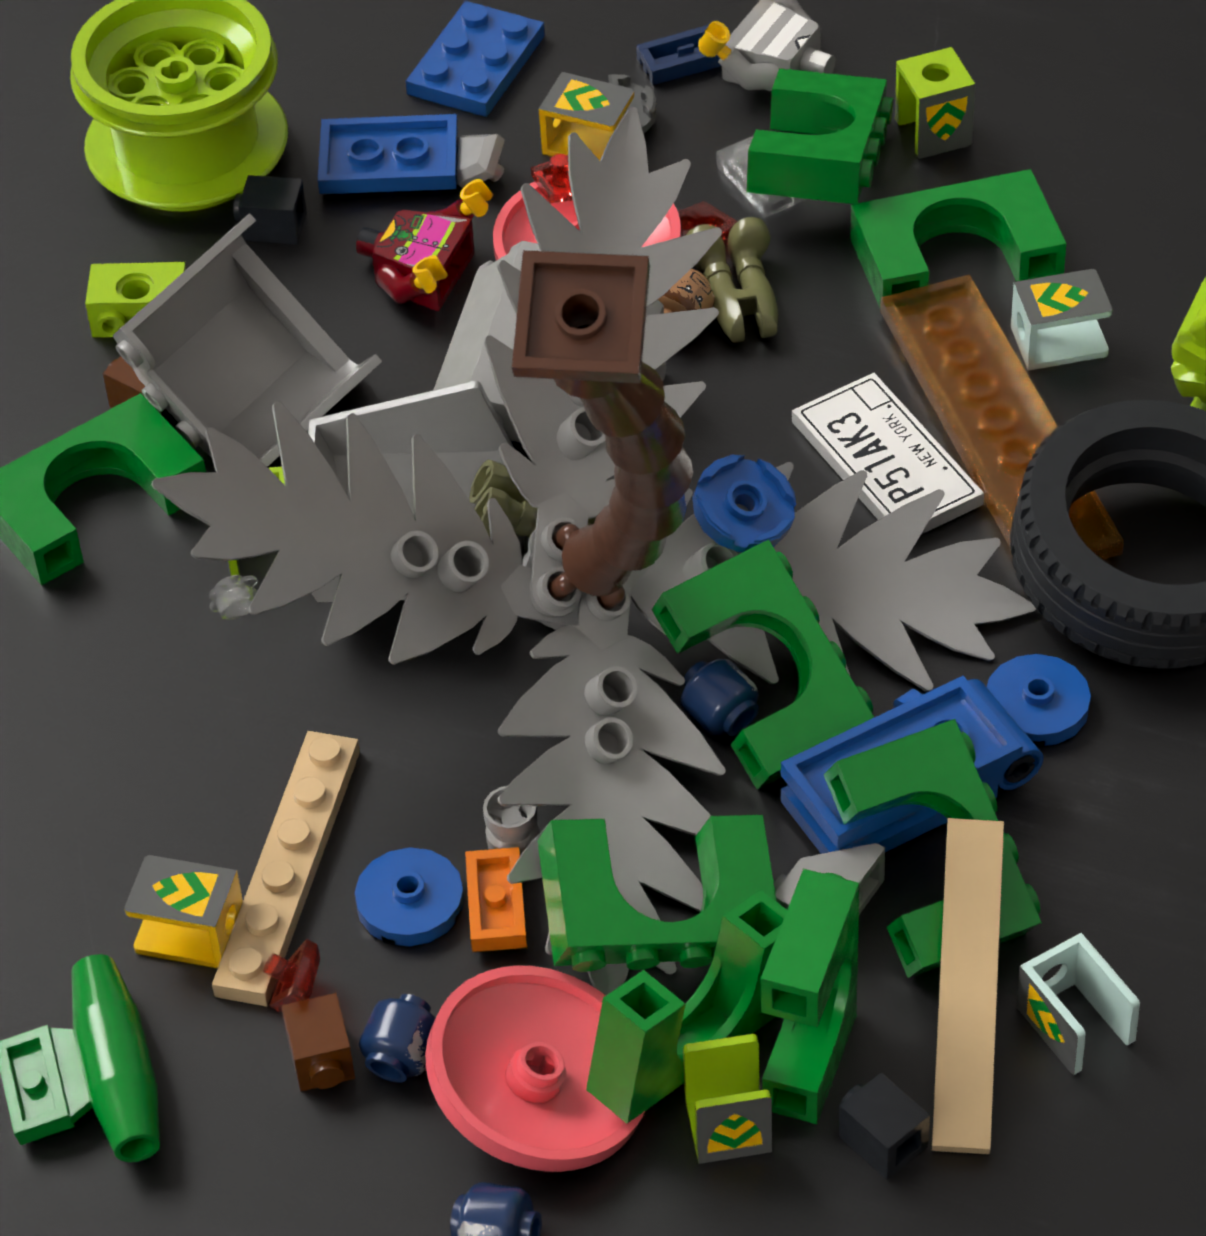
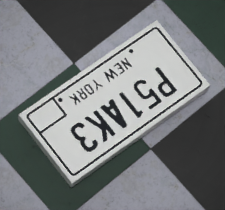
(874, 432)

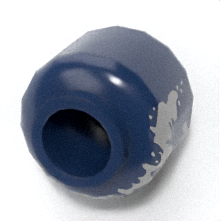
(720, 697)
(397, 1037)
(495, 1211)

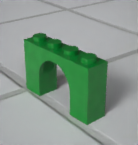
(840, 160)
(999, 208)
(123, 441)
(760, 593)
(939, 773)
(598, 927)
(814, 989)
(646, 1025)

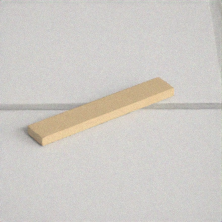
(968, 987)

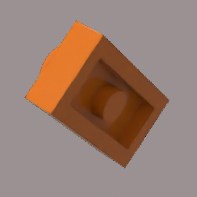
(493, 902)

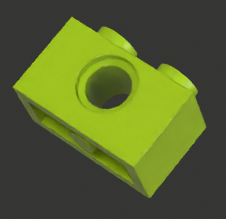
(122, 290)

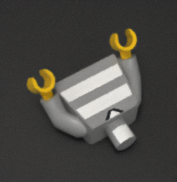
(768, 39)

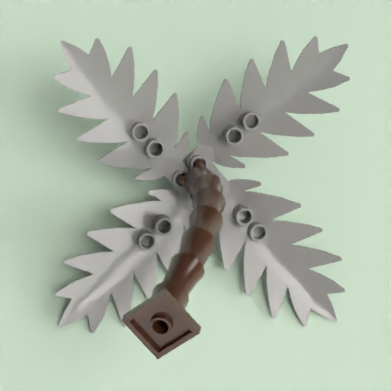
(584, 411)

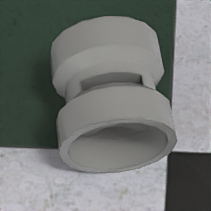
(509, 824)

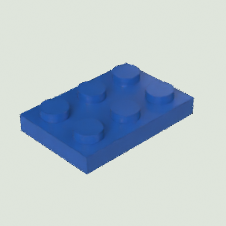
(475, 58)
(388, 154)

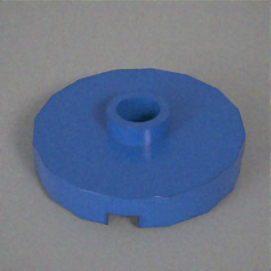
(750, 484)
(1042, 696)
(411, 916)

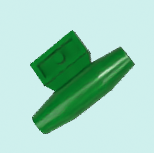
(98, 1064)

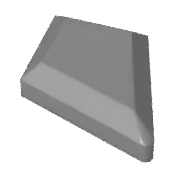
(479, 158)

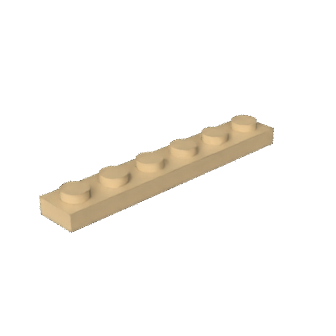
(286, 867)

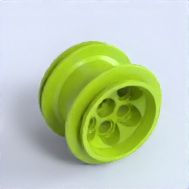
(178, 100)

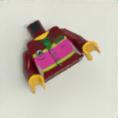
(425, 251)

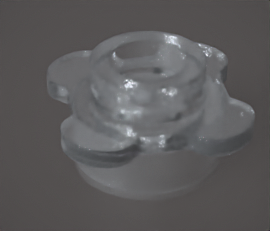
(233, 596)

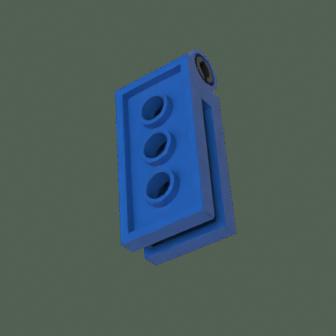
(1002, 758)

